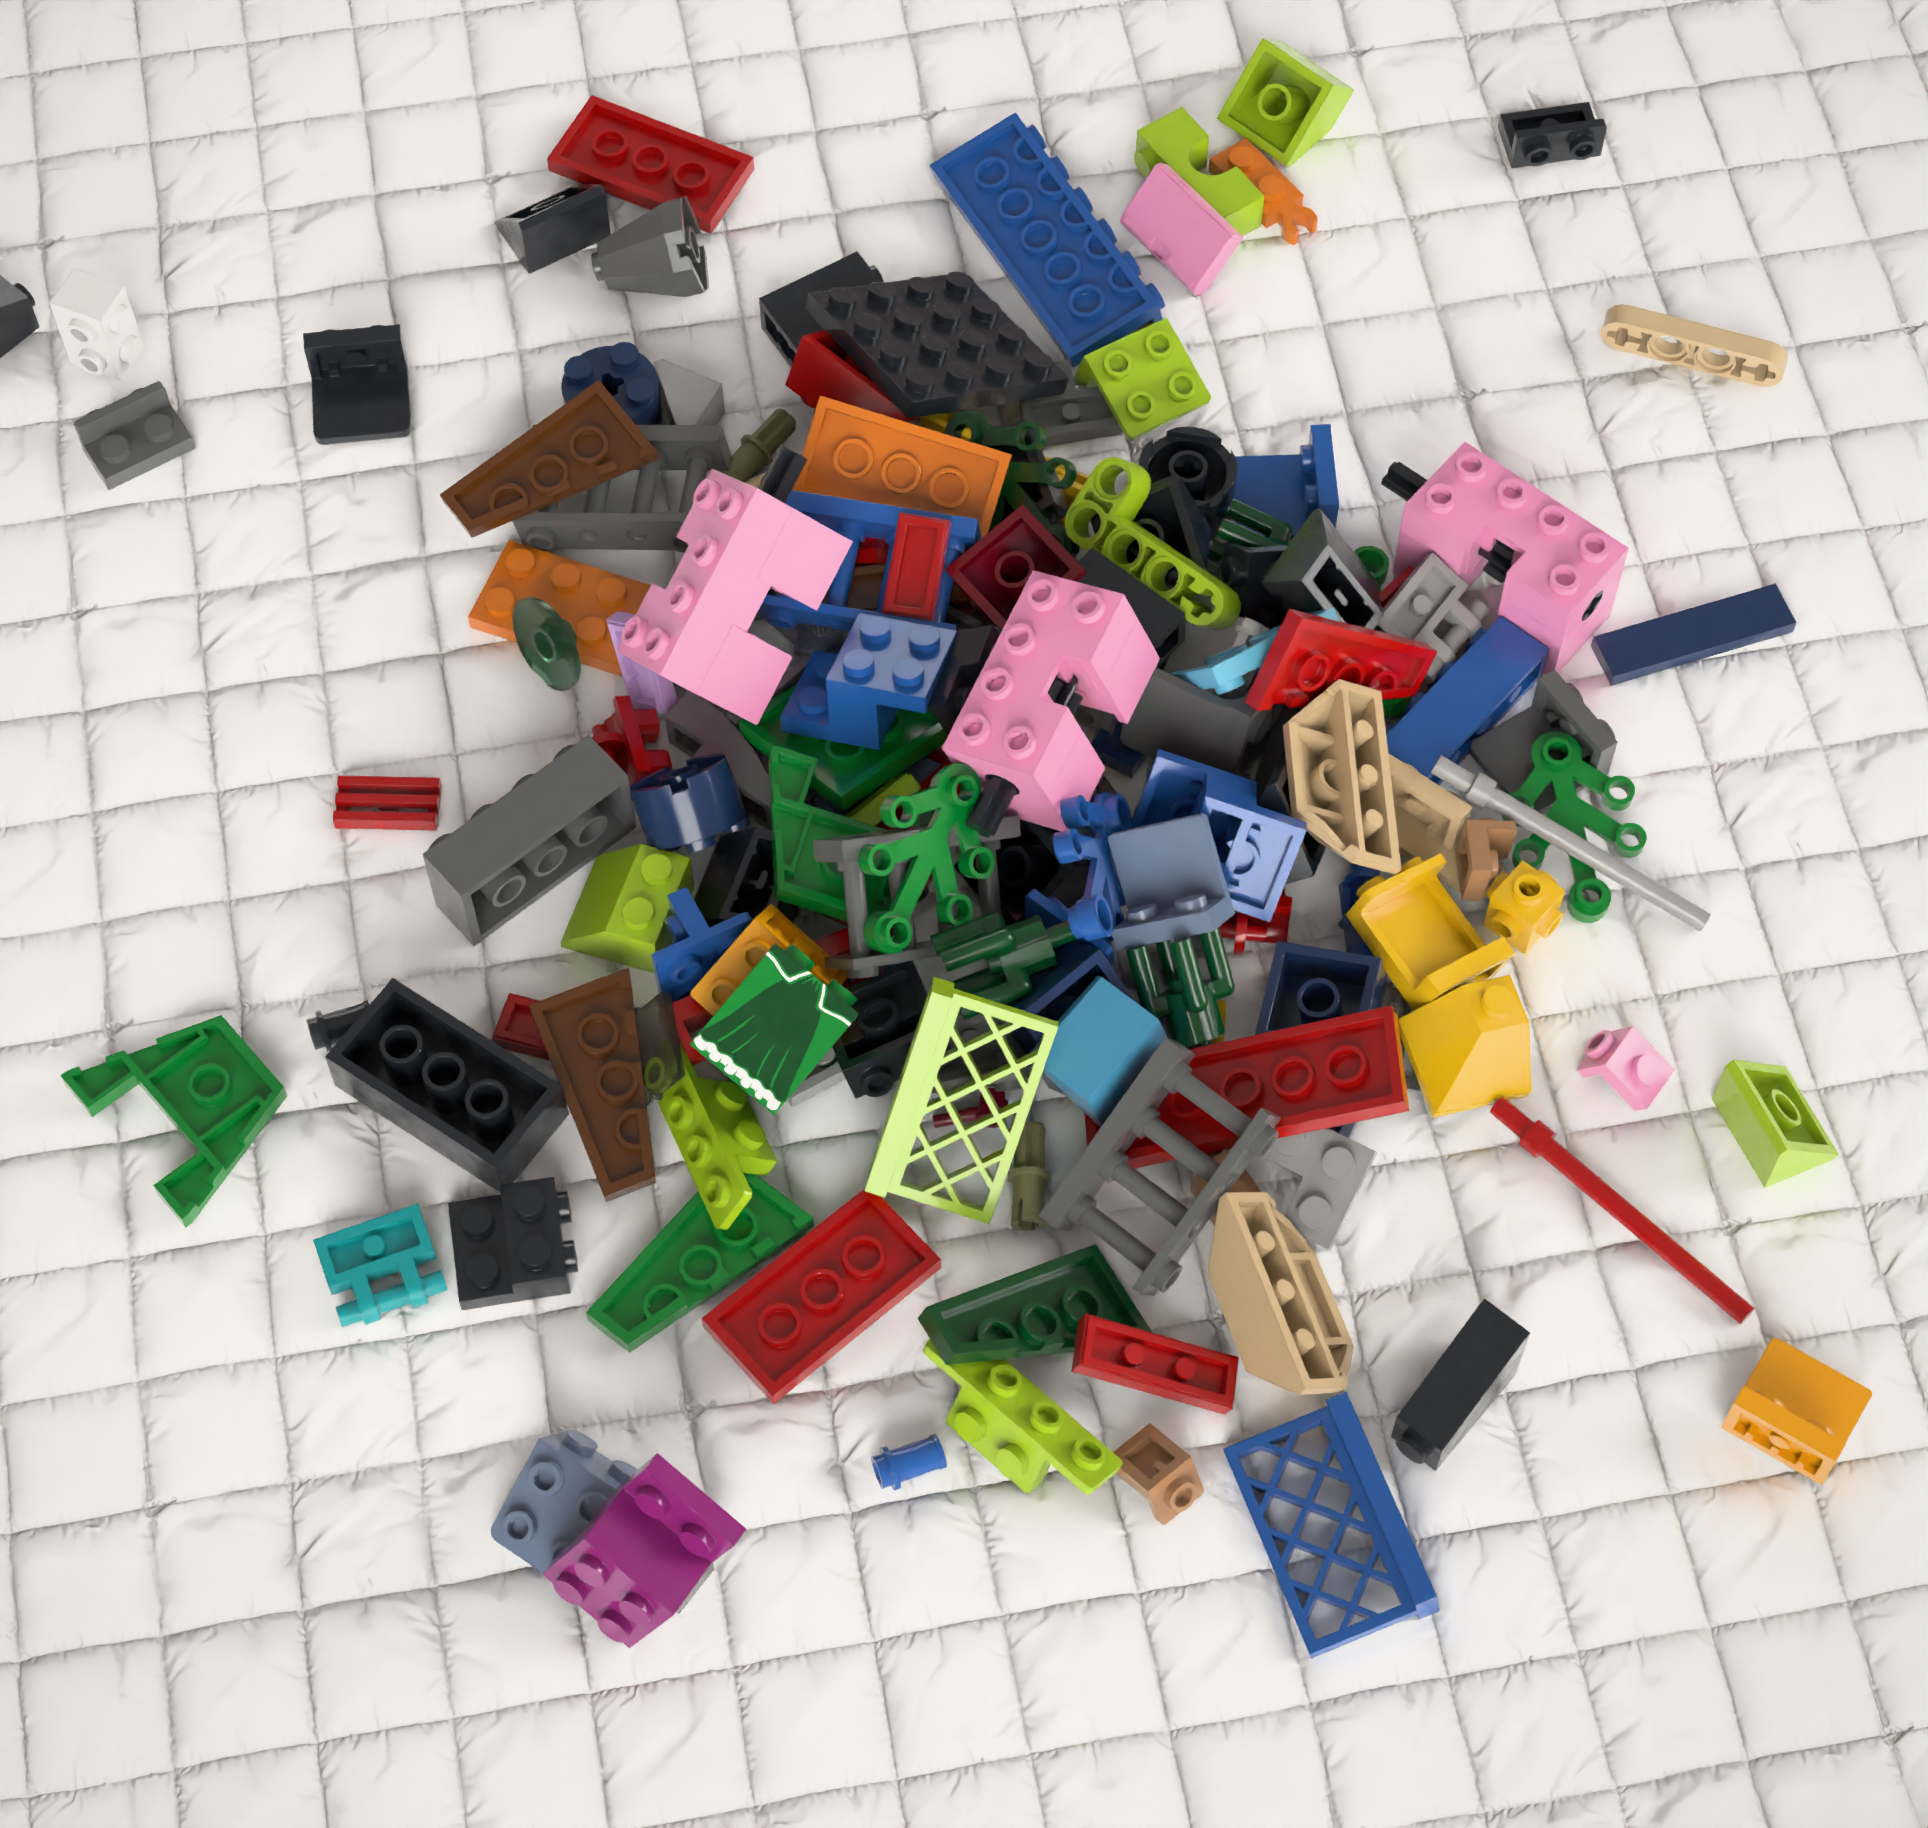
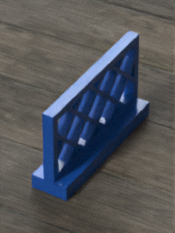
(1377, 1509)

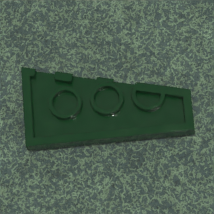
(1029, 1310)

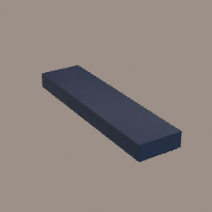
(1693, 634)

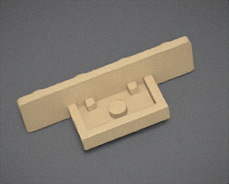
(1428, 819)

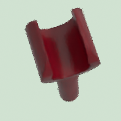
(973, 1113)

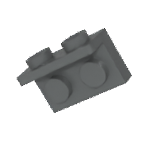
(133, 435)

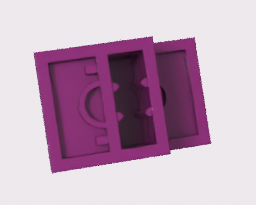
(643, 1552)

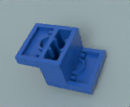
(875, 674)
(1251, 841)

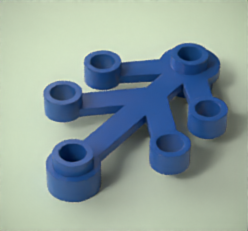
(1094, 914)

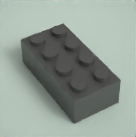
(530, 839)

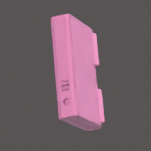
(1180, 228)

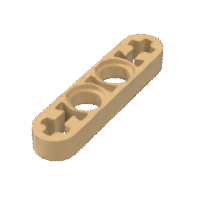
(1626, 329)

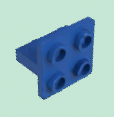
(693, 946)

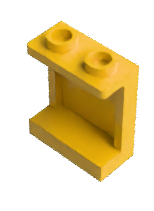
(1423, 933)

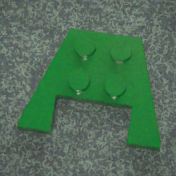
(796, 825)
(208, 1090)

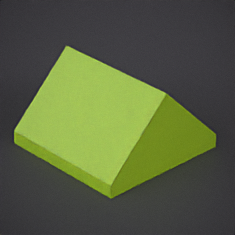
(1771, 1120)

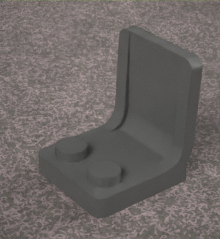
(1198, 724)

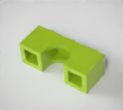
(1184, 147)

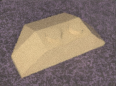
(1344, 776)
(1277, 1298)

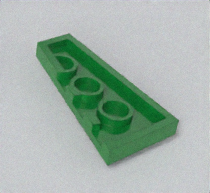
(694, 1262)

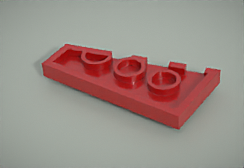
(1318, 651)

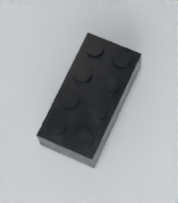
(447, 1085)

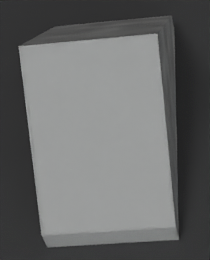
(688, 396)

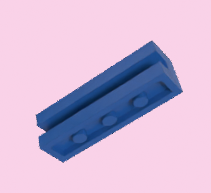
(1468, 697)

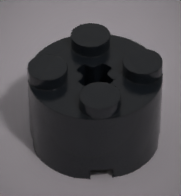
(1202, 465)

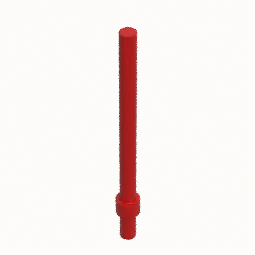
(1540, 1141)

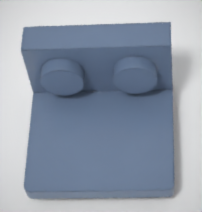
(1169, 881)

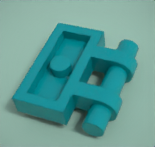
(374, 1251)

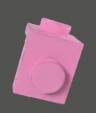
(1627, 1065)

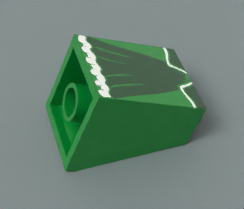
(776, 1026)

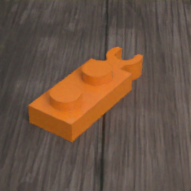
(1281, 198)

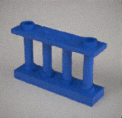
(855, 522)

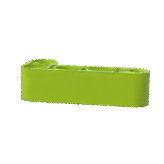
(1154, 555)

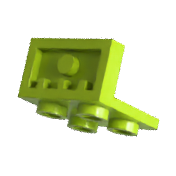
(1145, 379)

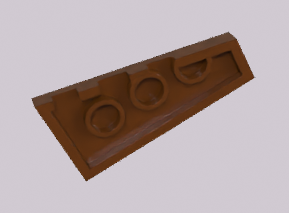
(557, 458)
(598, 1062)

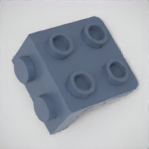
(556, 1496)

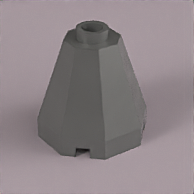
(655, 253)

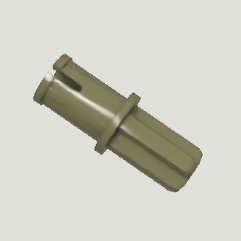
(758, 448)
(1029, 1178)

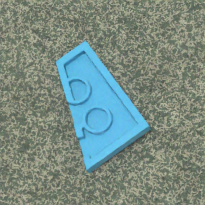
(1226, 668)

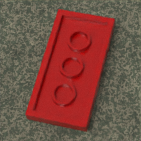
(650, 161)
(821, 1294)

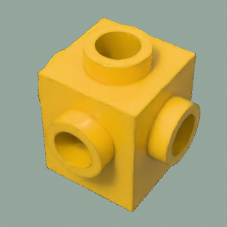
(1524, 906)

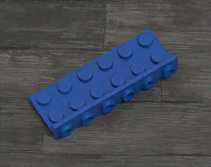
(1047, 238)

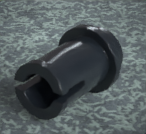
(330, 1027)

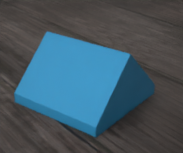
(1101, 1048)

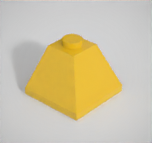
(1470, 1047)

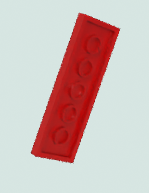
(1304, 1073)

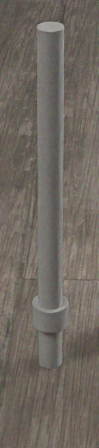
(1483, 791)

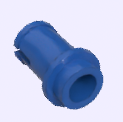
(908, 1461)

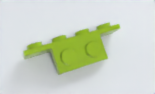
(717, 1140)
(1022, 1427)

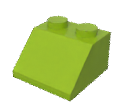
(1284, 102)
(626, 905)

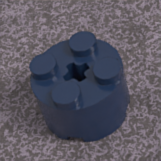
(623, 373)
(689, 804)

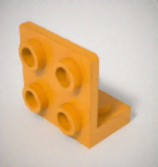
(747, 951)
(1797, 1410)

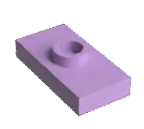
(643, 686)

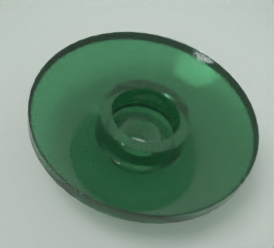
(547, 643)

